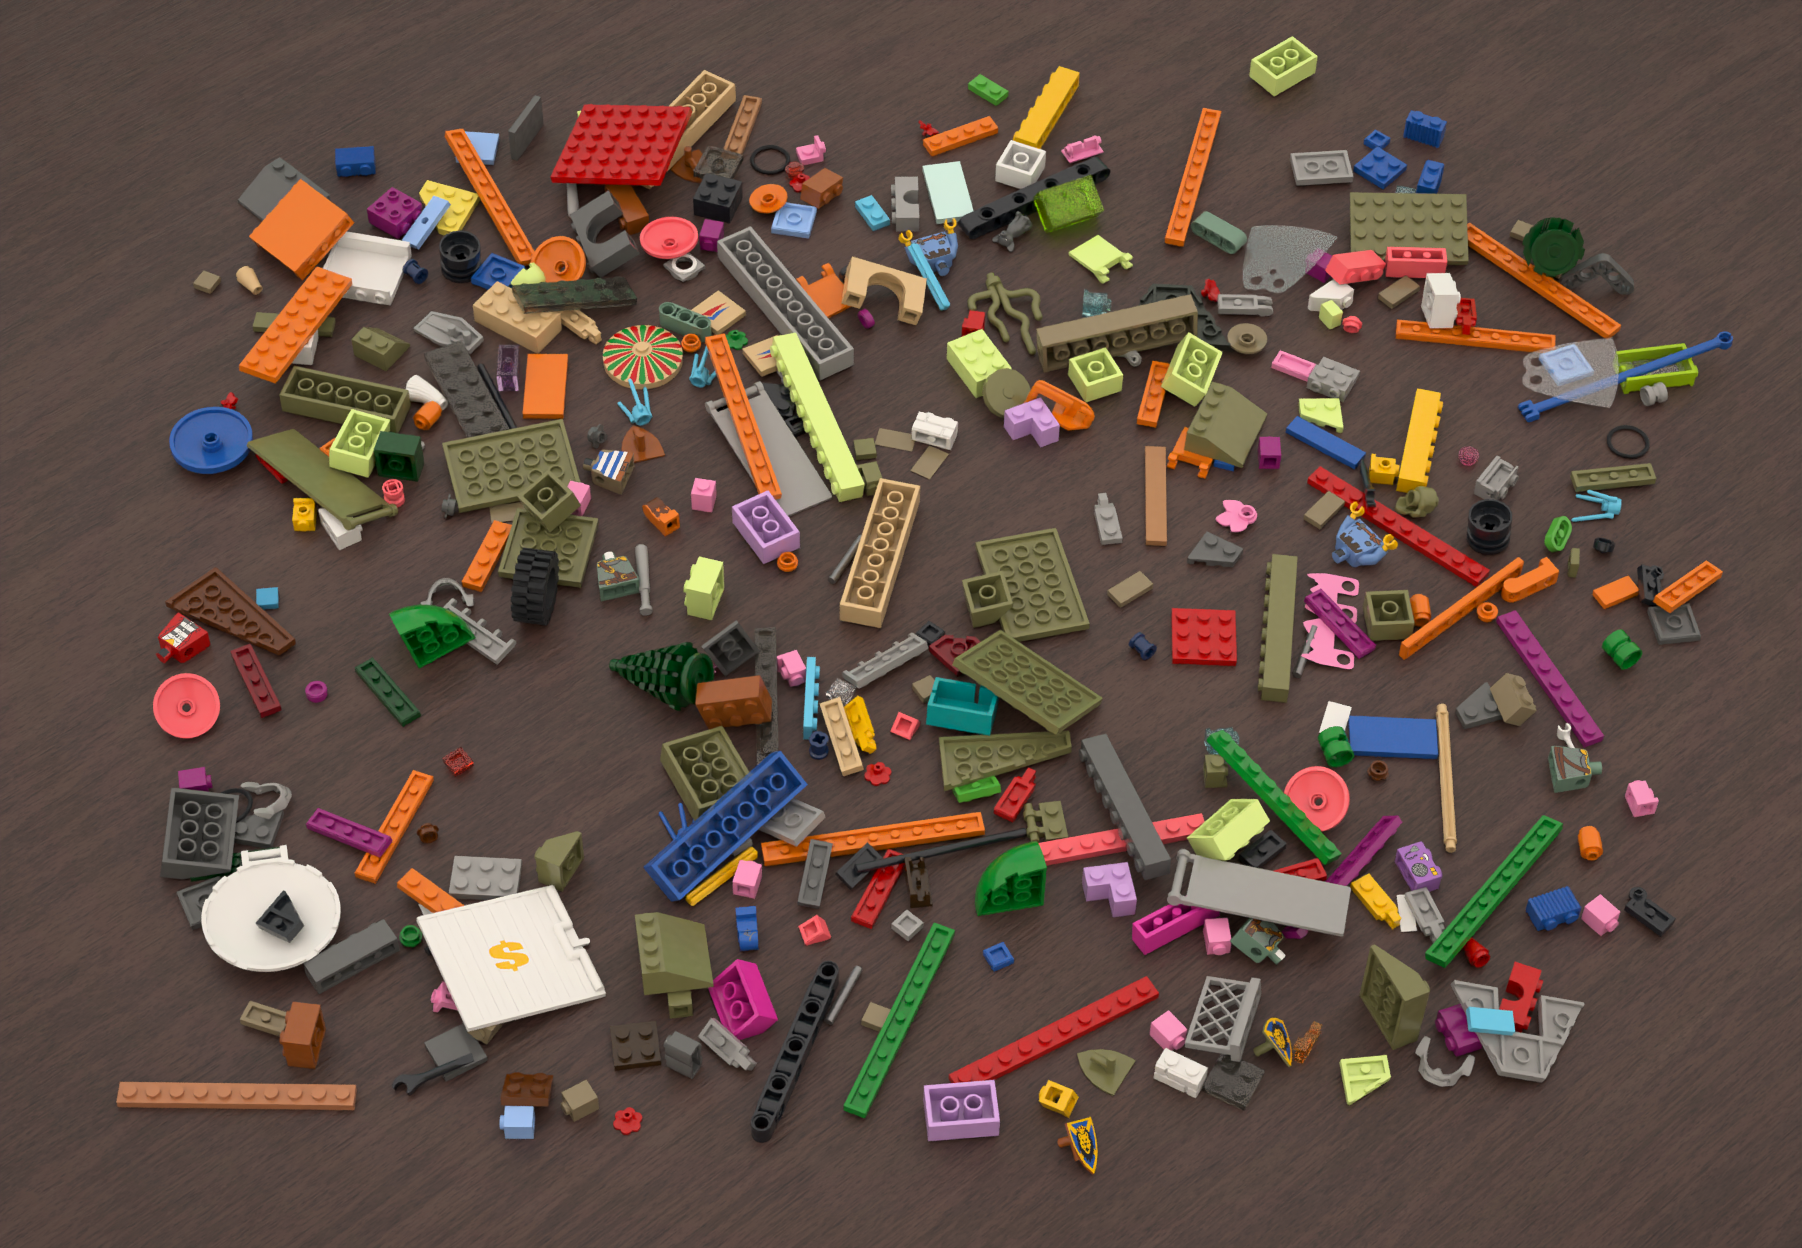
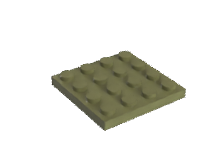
(570, 540)

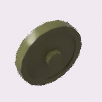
(1004, 390)

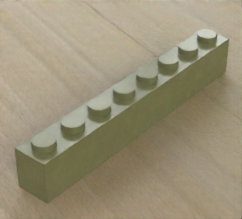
(1278, 628)

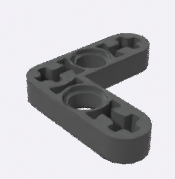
(1596, 264)

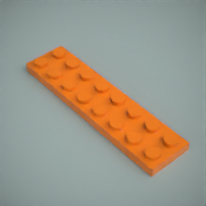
(295, 325)

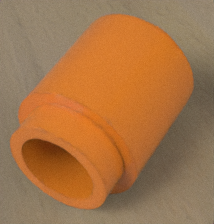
(427, 415)
(1420, 609)
(1590, 843)

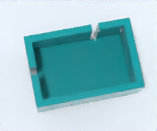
(954, 707)

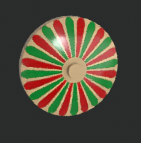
(643, 354)

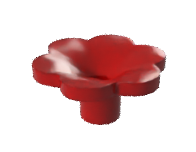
(796, 183)
(1211, 290)
(877, 774)
(627, 1121)

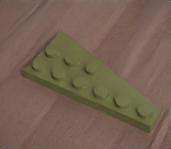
(982, 756)

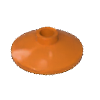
(768, 198)

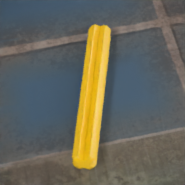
(719, 877)

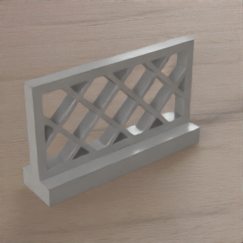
(1241, 1025)

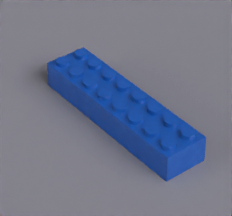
(725, 826)

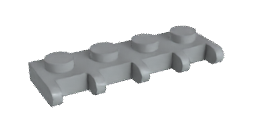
(485, 642)
(886, 661)

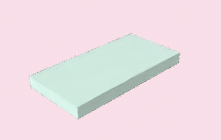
(947, 191)

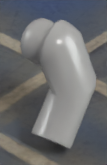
(1133, 358)

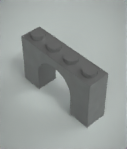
(587, 224)

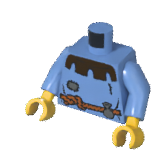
(937, 248)
(1359, 543)

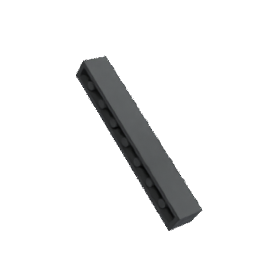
(1125, 807)

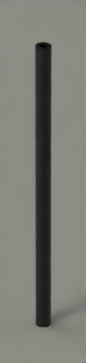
(496, 396)
(940, 850)

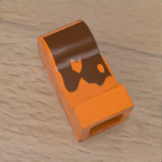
(661, 516)

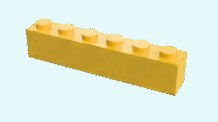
(1048, 108)
(1419, 440)

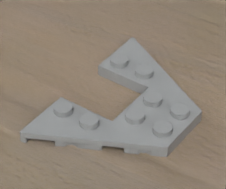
(1522, 1054)

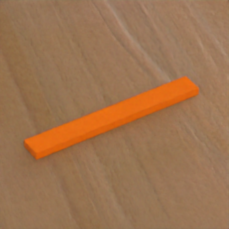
(1478, 336)
(1459, 609)

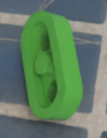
(1558, 534)

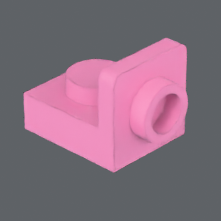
(811, 153)
(442, 998)

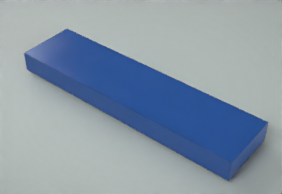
(1325, 442)

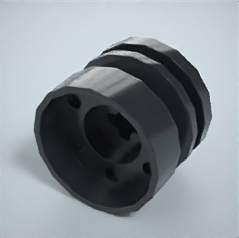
(459, 256)
(1489, 526)

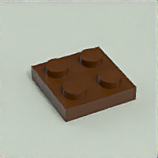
(527, 1089)

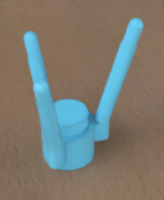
(700, 375)
(641, 414)
(1610, 505)

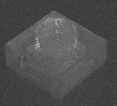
(841, 689)

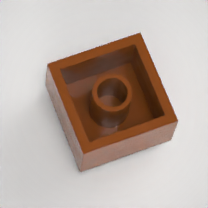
(303, 1035)

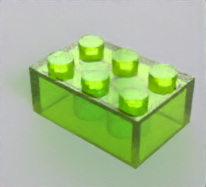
(1068, 203)

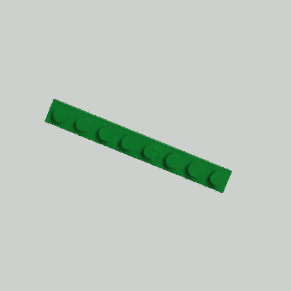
(1274, 797)

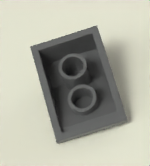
(730, 648)

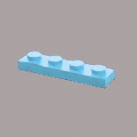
(811, 690)

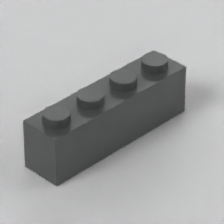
(351, 956)

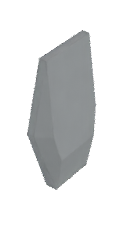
(447, 329)

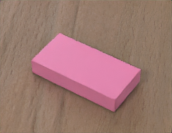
(1293, 365)

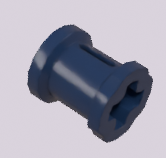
(415, 271)
(1142, 646)
(818, 748)

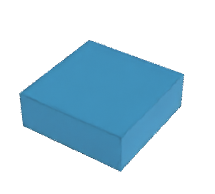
(267, 598)

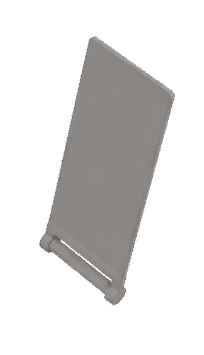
(794, 472)
(1261, 894)

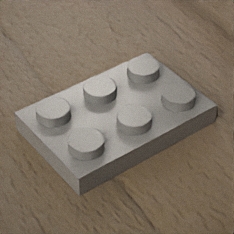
(1321, 167)
(793, 822)
(484, 877)

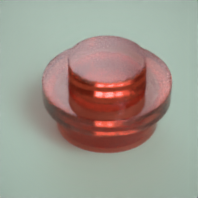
(793, 169)

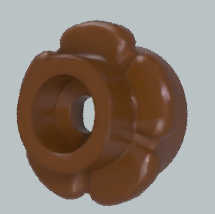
(1379, 766)
(428, 833)

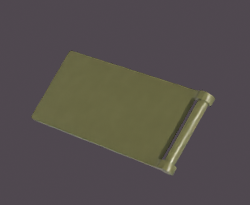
(330, 487)

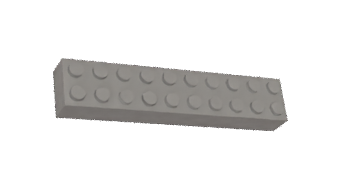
(785, 301)

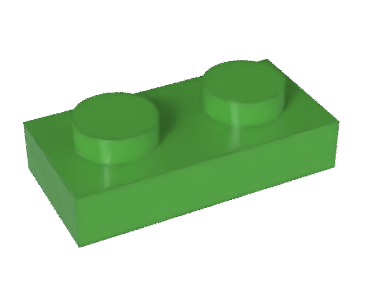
(988, 90)
(981, 788)

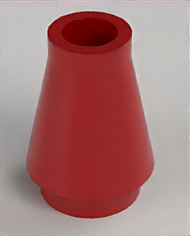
(1476, 953)

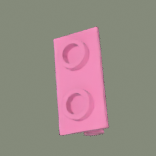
(1079, 150)

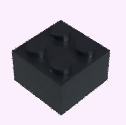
(717, 198)

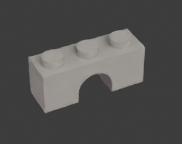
(905, 204)

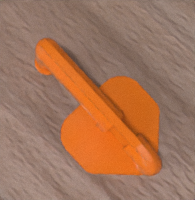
(1068, 410)

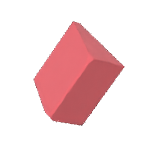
(905, 726)
(814, 930)

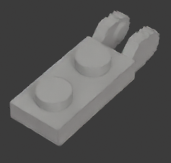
(1244, 304)

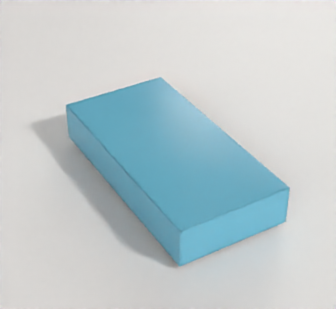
(1490, 1021)

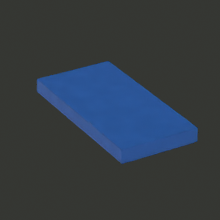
(1393, 737)

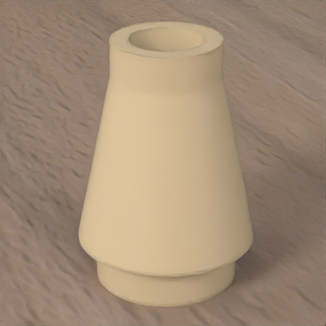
(248, 279)

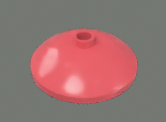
(669, 237)
(191, 691)
(1322, 784)

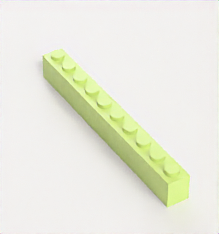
(817, 417)

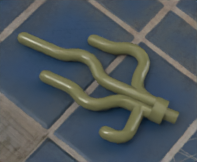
(998, 292)

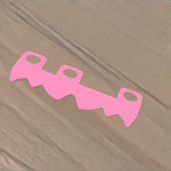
(1323, 644)

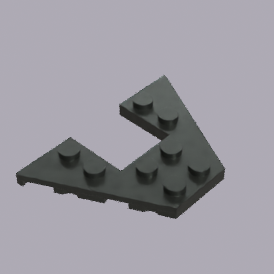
(1206, 326)

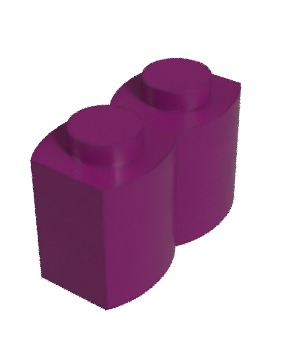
(1454, 1026)

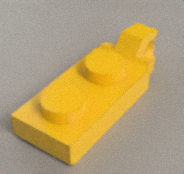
(860, 724)
(1376, 900)

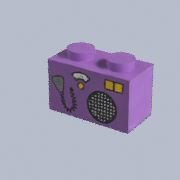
(1418, 867)

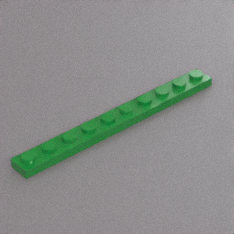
(1493, 891)
(899, 1021)

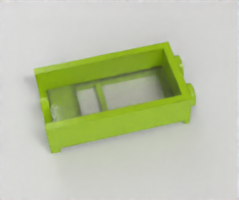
(1673, 375)

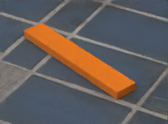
(396, 824)

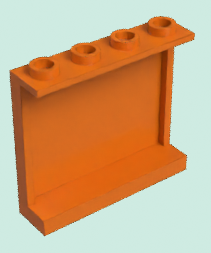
(302, 229)

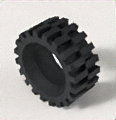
(534, 586)

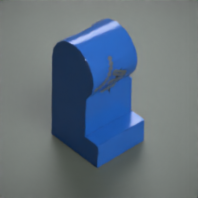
(747, 928)

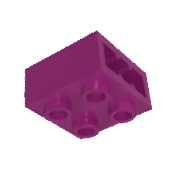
(394, 212)

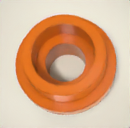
(690, 343)
(787, 562)
(1487, 612)

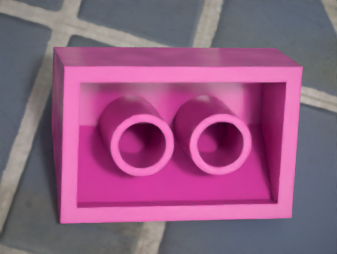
(742, 1000)

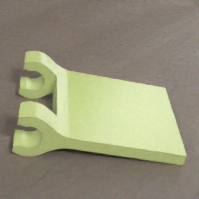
(1099, 256)

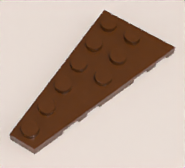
(226, 607)

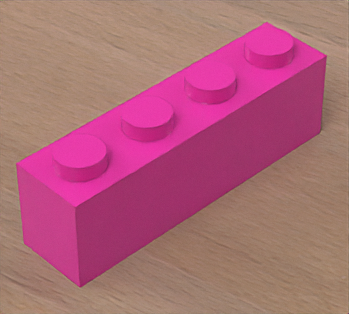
(1168, 925)

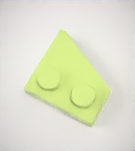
(1322, 412)
(1363, 1076)

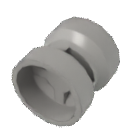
(1653, 394)

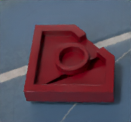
(949, 648)

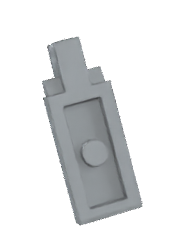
(1107, 521)
(1425, 912)
(726, 1045)

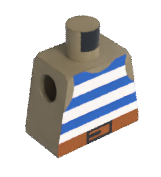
(611, 469)

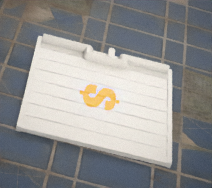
(511, 957)

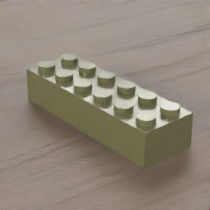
(333, 397)

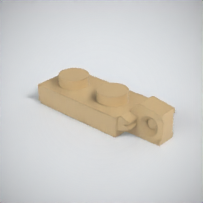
(581, 325)

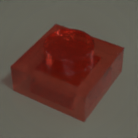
(458, 761)

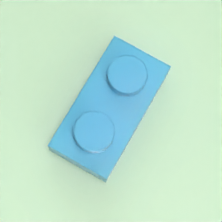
(872, 213)

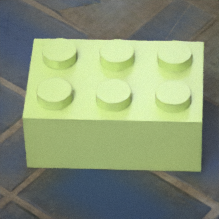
(1283, 66)
(975, 359)
(1191, 369)
(355, 443)
(1229, 829)

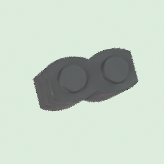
(683, 1054)

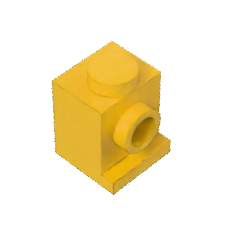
(1383, 470)
(304, 514)
(1066, 1101)

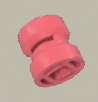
(393, 492)

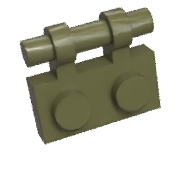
(1052, 821)

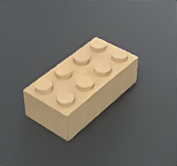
(503, 315)

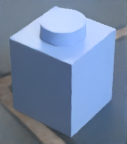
(518, 1122)

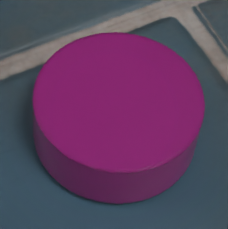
(866, 318)
(316, 691)

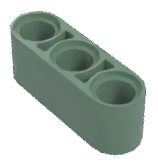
(1218, 232)
(684, 321)

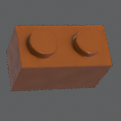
(821, 188)

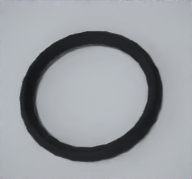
(769, 147)
(1647, 442)
(249, 797)

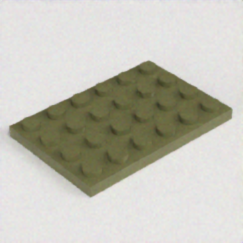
(1409, 221)
(504, 463)
(1038, 582)
(1027, 682)

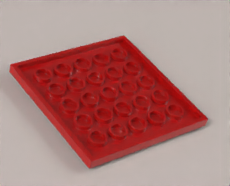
(621, 145)

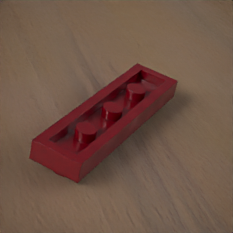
(255, 680)

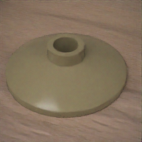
(1247, 338)

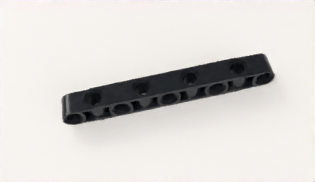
(1002, 211)
(791, 1063)

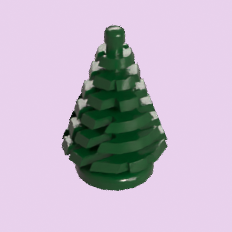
(1553, 246)
(667, 672)

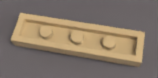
(841, 736)

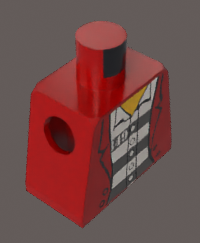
(182, 640)

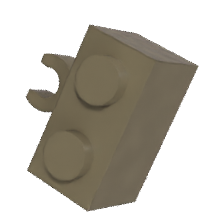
(1513, 699)

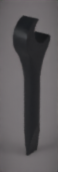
(1368, 489)
(416, 1080)

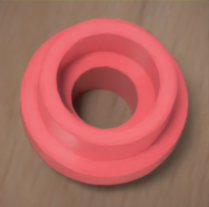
(1351, 324)

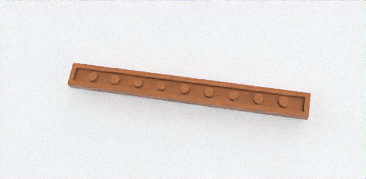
(236, 1095)

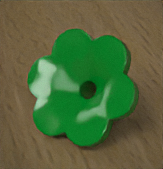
(736, 339)

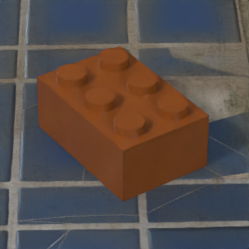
(734, 702)

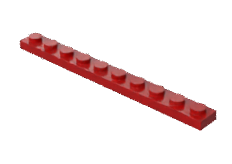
(1402, 528)
(1058, 1033)

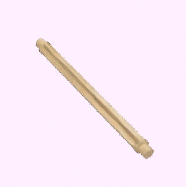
(1446, 780)

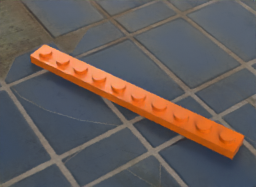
(1192, 177)
(490, 196)
(1541, 284)
(742, 415)
(879, 837)

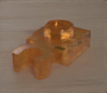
(1304, 1045)

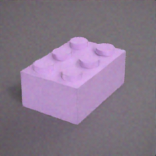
(765, 527)
(961, 1110)

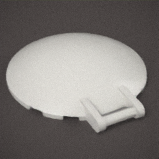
(244, 896)

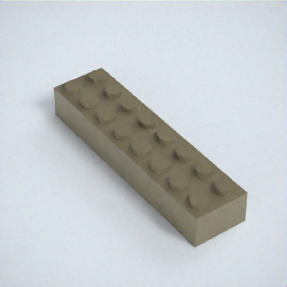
(1118, 331)

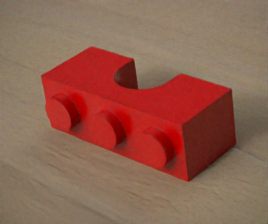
(1523, 984)

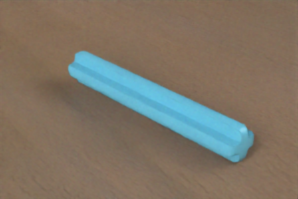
(927, 273)

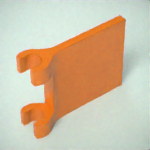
(826, 291)
(1180, 454)

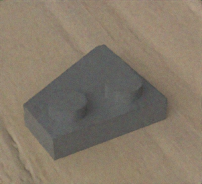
(1215, 551)
(1478, 708)
(258, 830)

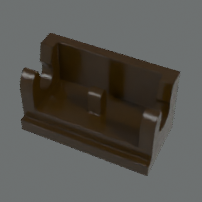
(917, 883)

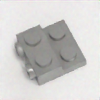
(1332, 379)

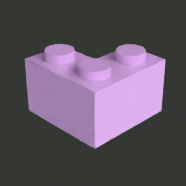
(1032, 419)
(1111, 883)

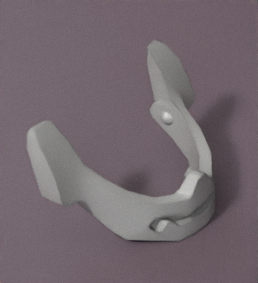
(468, 599)
(280, 804)
(1435, 1075)

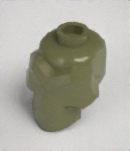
(1418, 502)

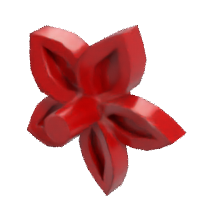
(928, 129)
(230, 401)

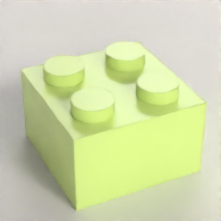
(1095, 374)
(704, 588)

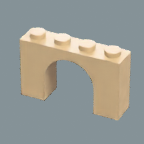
(907, 287)

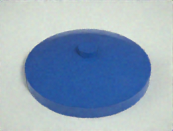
(210, 440)

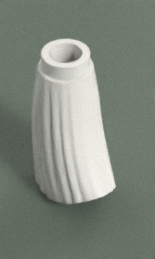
(424, 392)

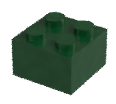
(399, 456)

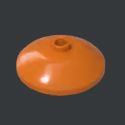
(560, 253)

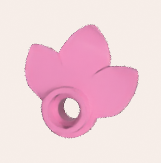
(1236, 515)

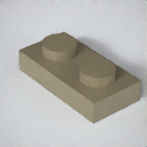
(263, 1018)

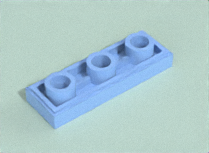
(426, 222)

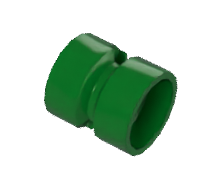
(1622, 649)
(1335, 746)

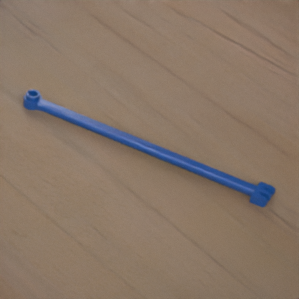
(1723, 341)

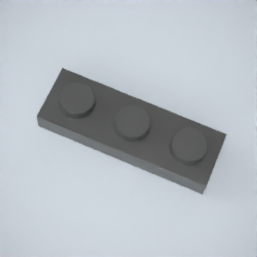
(814, 874)

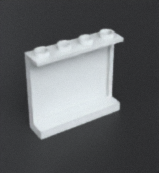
(371, 263)

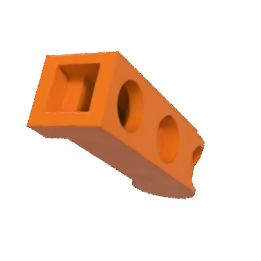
(1531, 582)

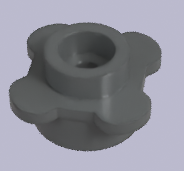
(597, 435)
(448, 506)

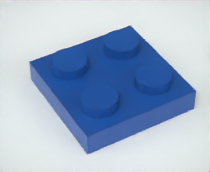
(1380, 168)
(496, 269)

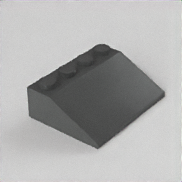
(272, 186)
(199, 834)

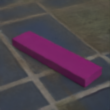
(1340, 623)
(349, 832)

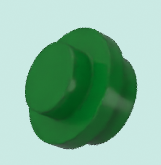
(410, 936)

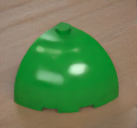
(430, 631)
(1012, 881)

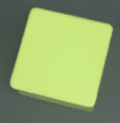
(1330, 314)

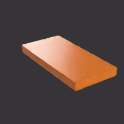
(545, 386)

